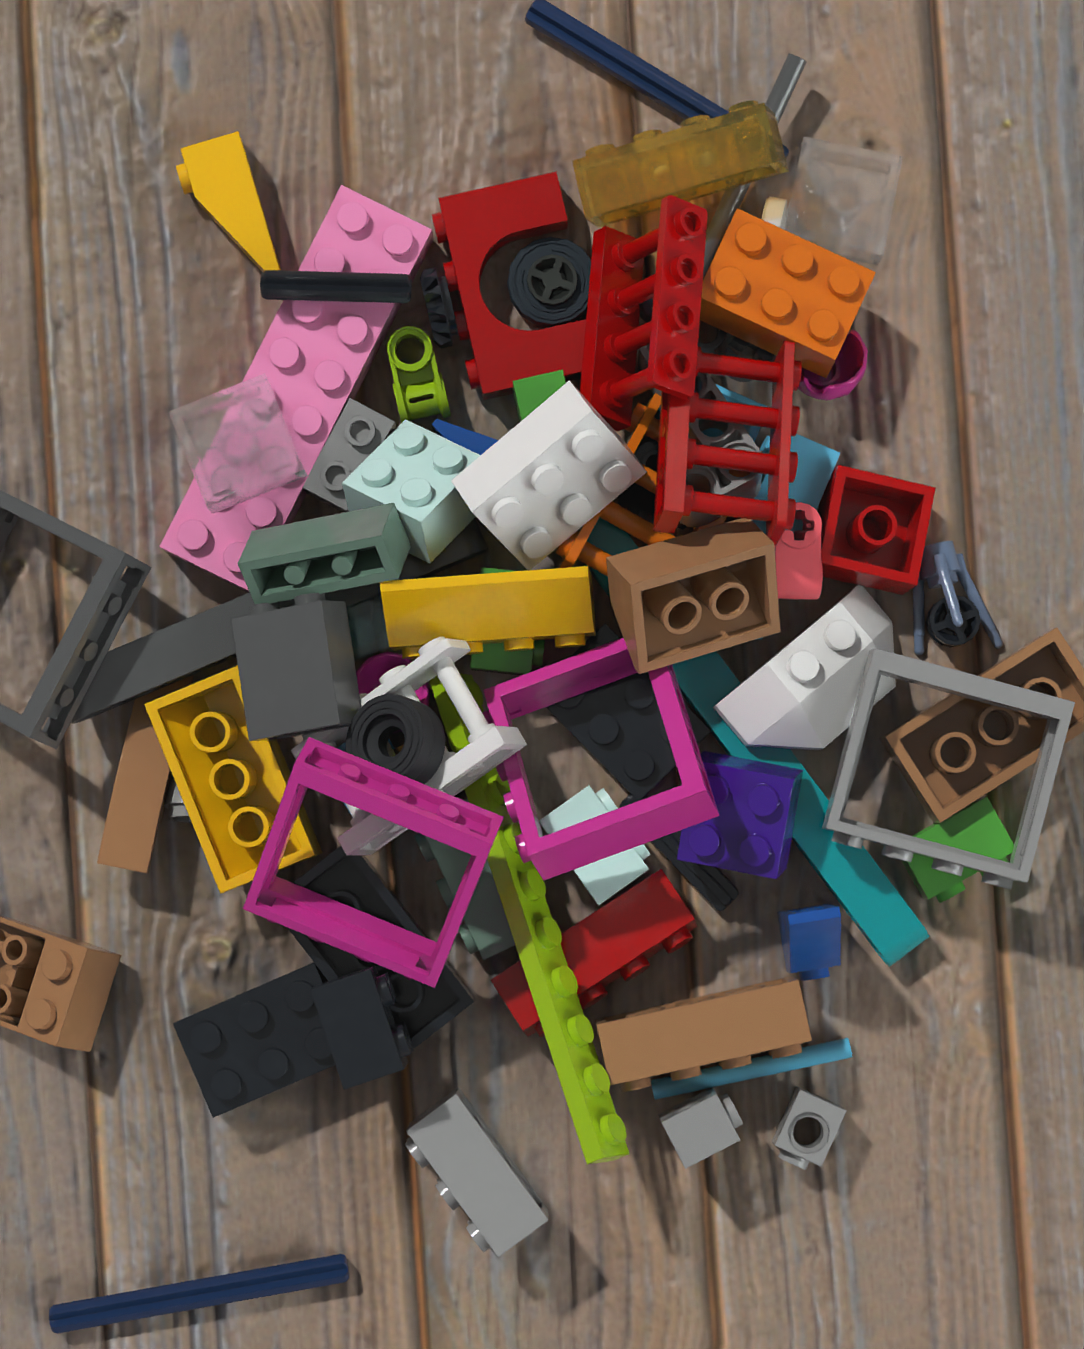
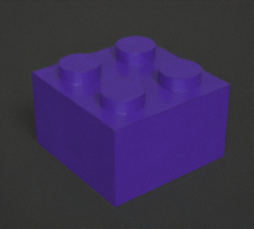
(754, 818)

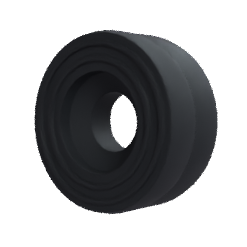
(421, 729)

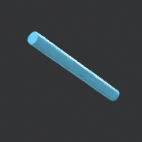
(759, 1067)

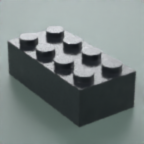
(359, 885)

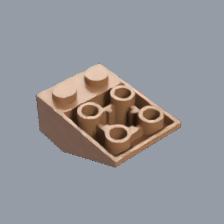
(53, 985)

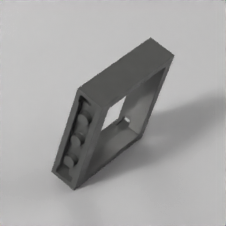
(86, 636)

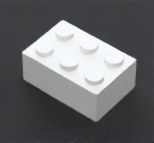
(548, 476)

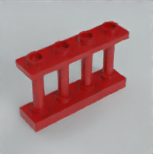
(614, 311)
(680, 453)

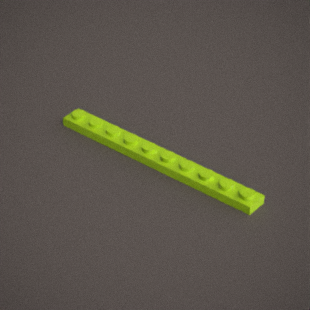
(542, 959)

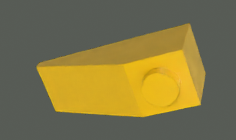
(227, 192)

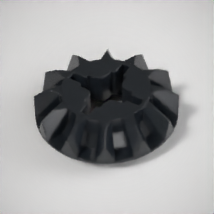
(439, 307)

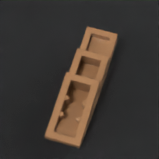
(138, 791)

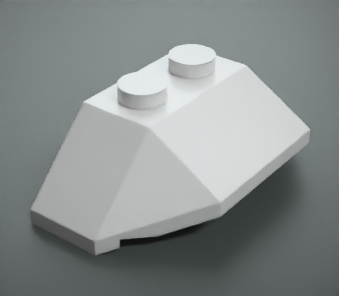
(812, 683)

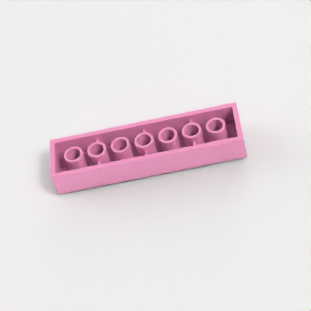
(315, 363)

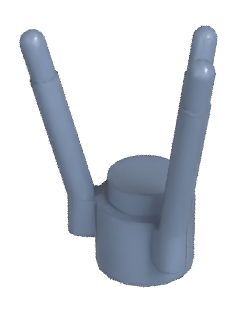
(940, 569)

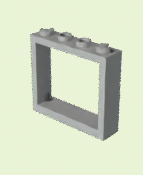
(974, 687)

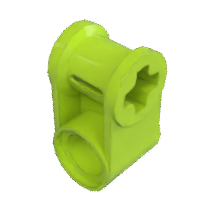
(417, 379)

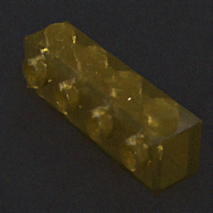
(683, 162)

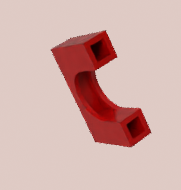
(476, 228)

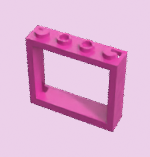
(393, 799)
(624, 826)

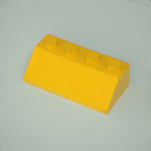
(491, 609)
(225, 779)

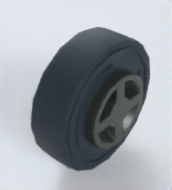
(557, 265)

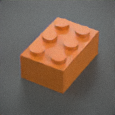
(782, 288)

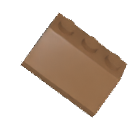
(695, 593)

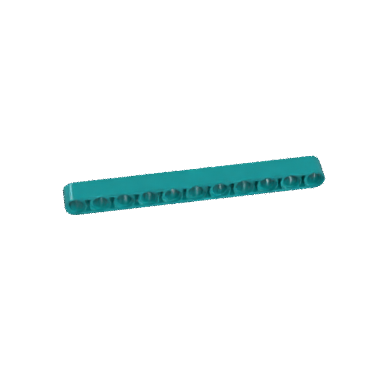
(845, 870)

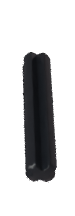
(336, 286)
(705, 879)

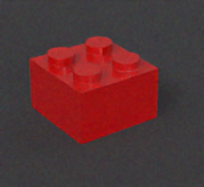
(874, 529)

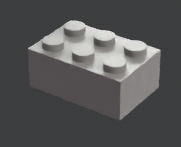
(475, 1173)

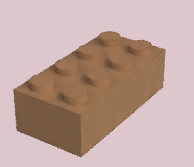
(971, 747)
(704, 1031)

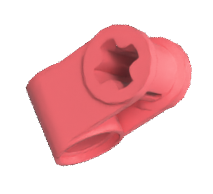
(799, 557)

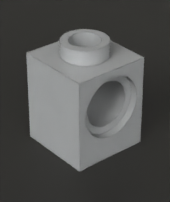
(804, 1105)

